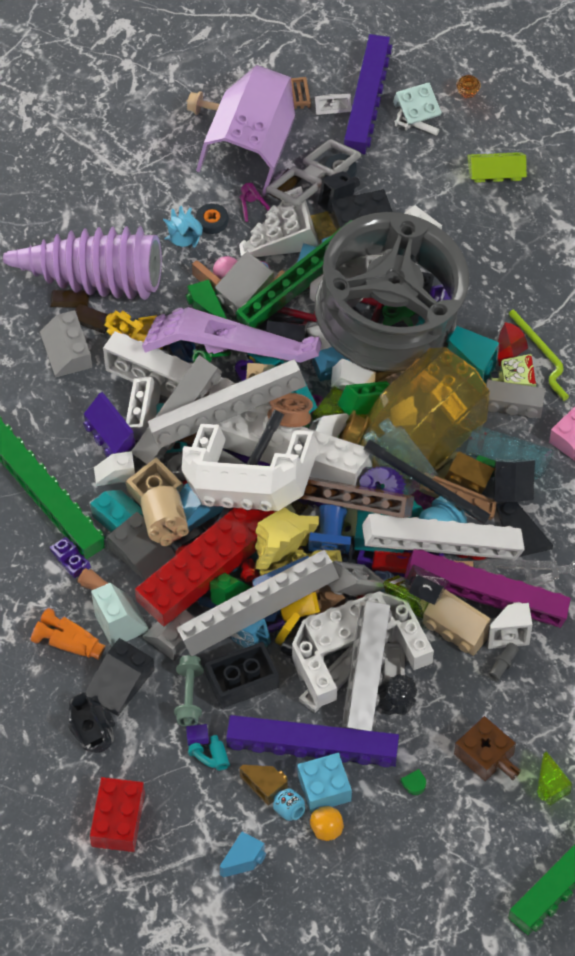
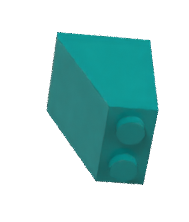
(475, 350)

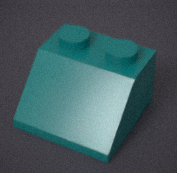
(113, 509)

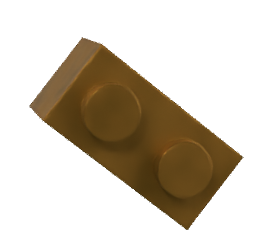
(469, 473)

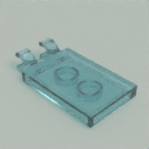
(401, 445)

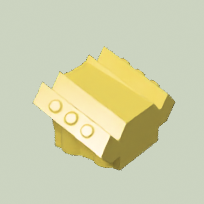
(282, 535)

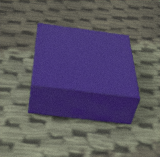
(197, 734)

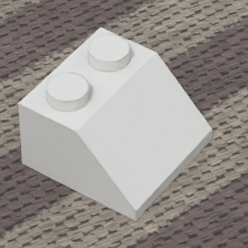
(511, 626)

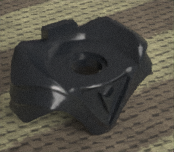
(85, 709)

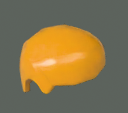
(326, 823)

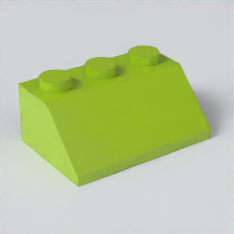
(497, 166)

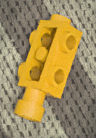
(122, 324)

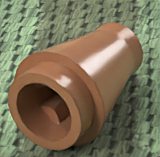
(90, 579)

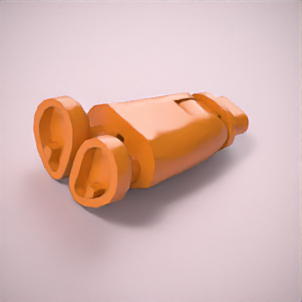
(67, 636)

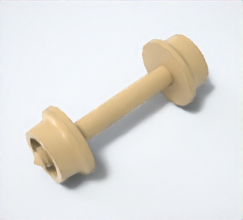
(196, 101)

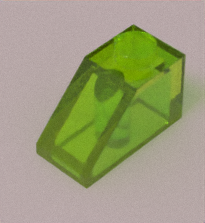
(552, 782)

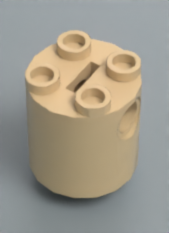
(164, 515)

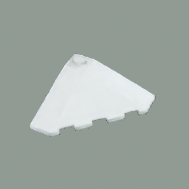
(283, 230)

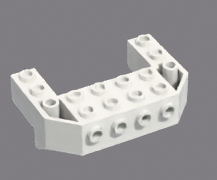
(248, 485)
(336, 630)

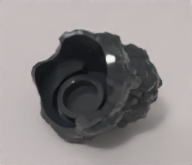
(397, 695)

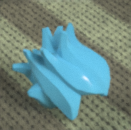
(183, 228)

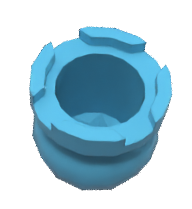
(443, 511)

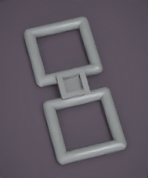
(313, 173)

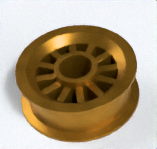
(354, 429)

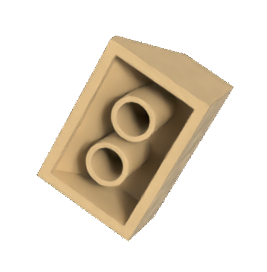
(457, 623)

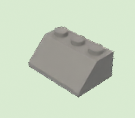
(66, 344)

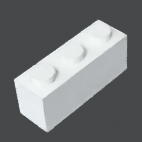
(142, 405)

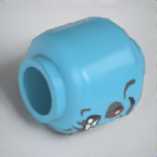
(289, 804)

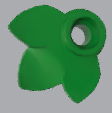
(400, 314)

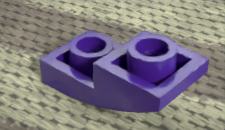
(69, 557)

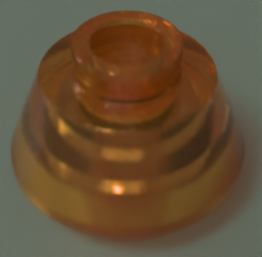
(468, 86)

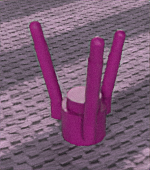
(250, 194)

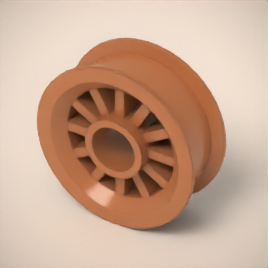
(295, 407)

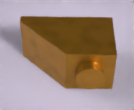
(264, 781)

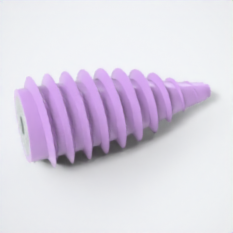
(96, 262)

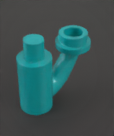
(219, 756)

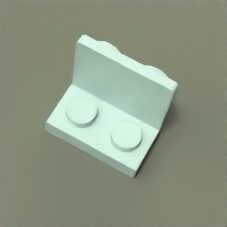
(417, 103)

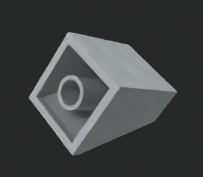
(243, 282)

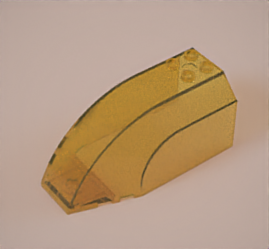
(435, 404)

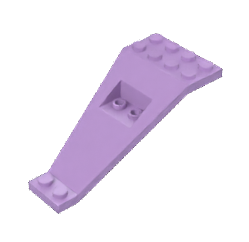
(223, 334)

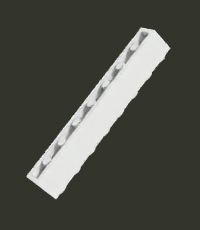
(443, 536)

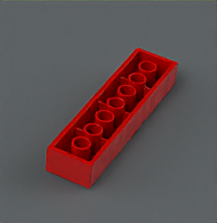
(207, 557)

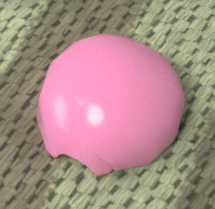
(223, 266)

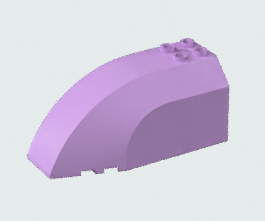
(255, 116)

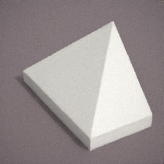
(333, 103)

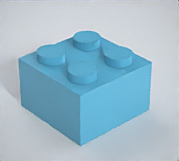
(324, 782)

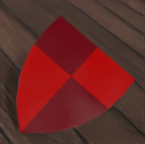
(511, 342)

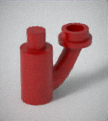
(249, 571)

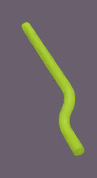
(547, 351)

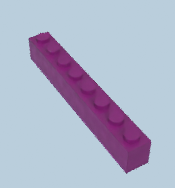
(493, 588)

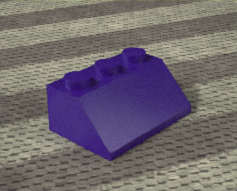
(108, 427)

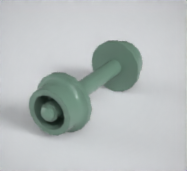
(188, 713)

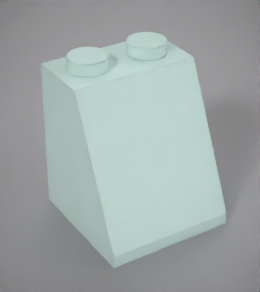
(117, 614)

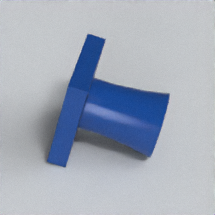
(331, 528)

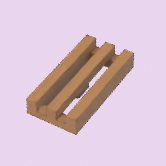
(301, 103)

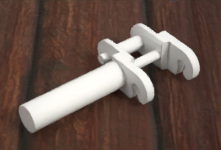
(423, 126)

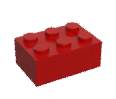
(117, 814)

